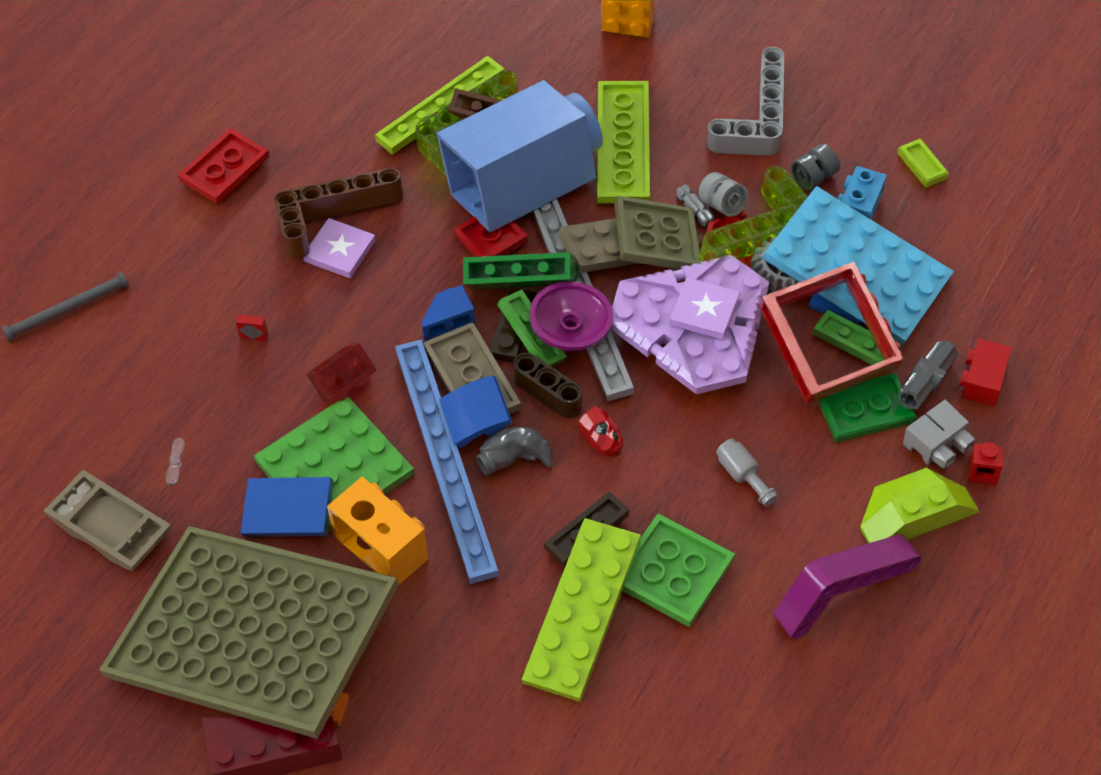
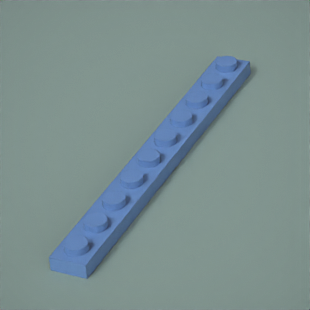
(446, 463)

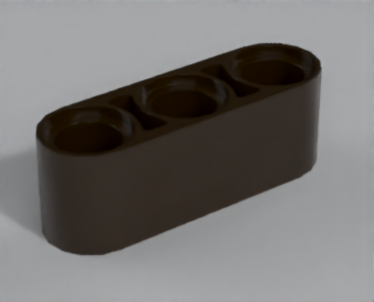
(533, 376)

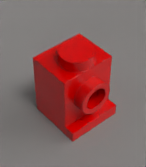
(986, 456)

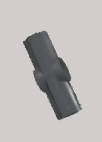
(927, 375)

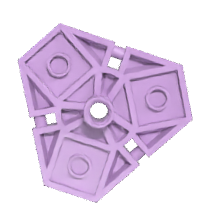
(696, 360)

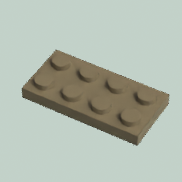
(464, 358)

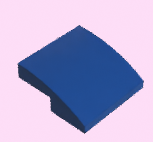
(475, 410)

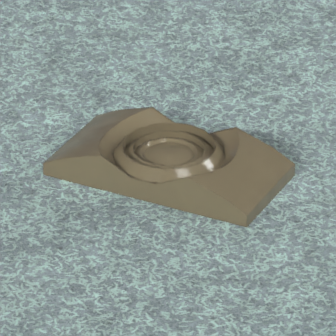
(107, 520)

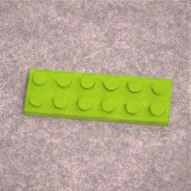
(625, 146)
(581, 610)

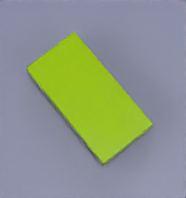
(923, 163)

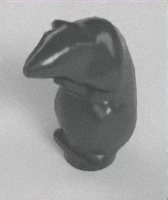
(513, 443)

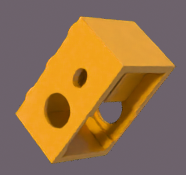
(394, 537)

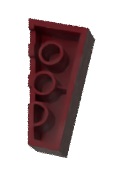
(257, 748)

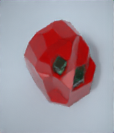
(601, 431)

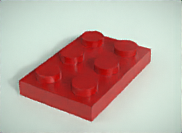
(223, 166)

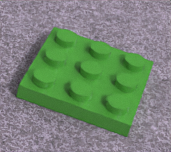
(676, 570)

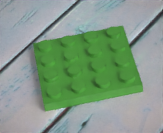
(338, 446)

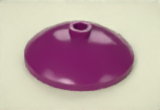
(574, 306)

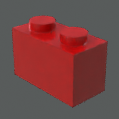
(986, 372)

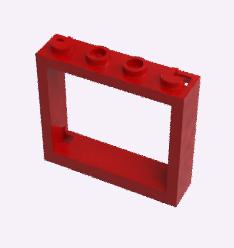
(788, 345)

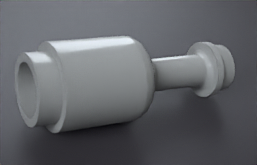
(743, 468)

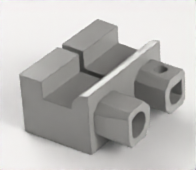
(937, 433)

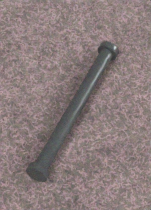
(65, 306)

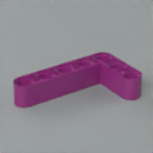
(841, 574)

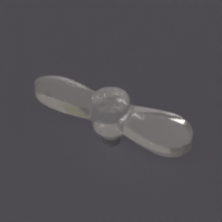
(175, 461)

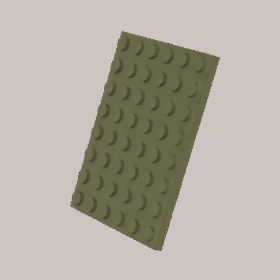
(251, 630)

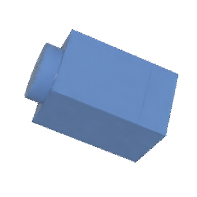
(520, 153)

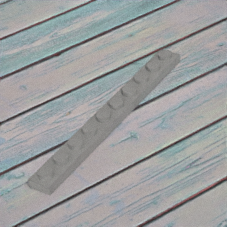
(604, 355)

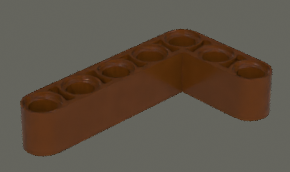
(330, 200)

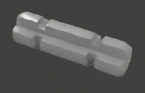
(691, 200)

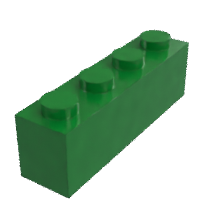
(519, 270)

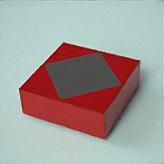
(252, 327)

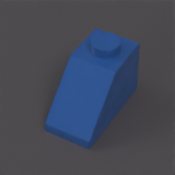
(447, 312)

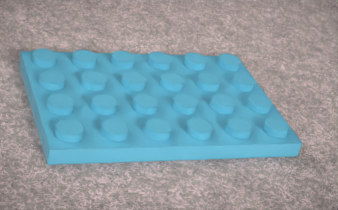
(832, 234)

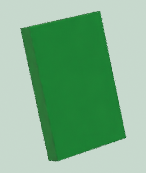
(866, 408)

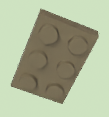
(593, 245)

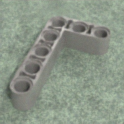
(760, 135)

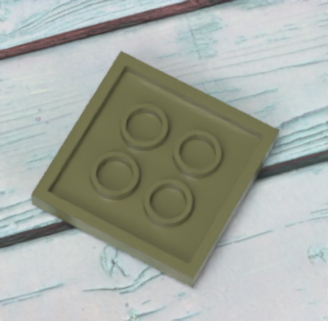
(656, 233)

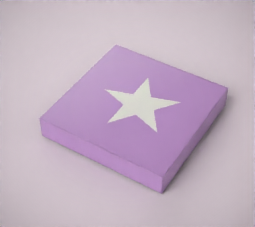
(339, 248)
(704, 308)

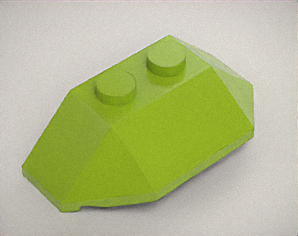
(915, 506)

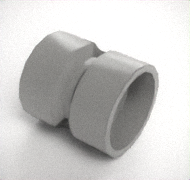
(723, 194)

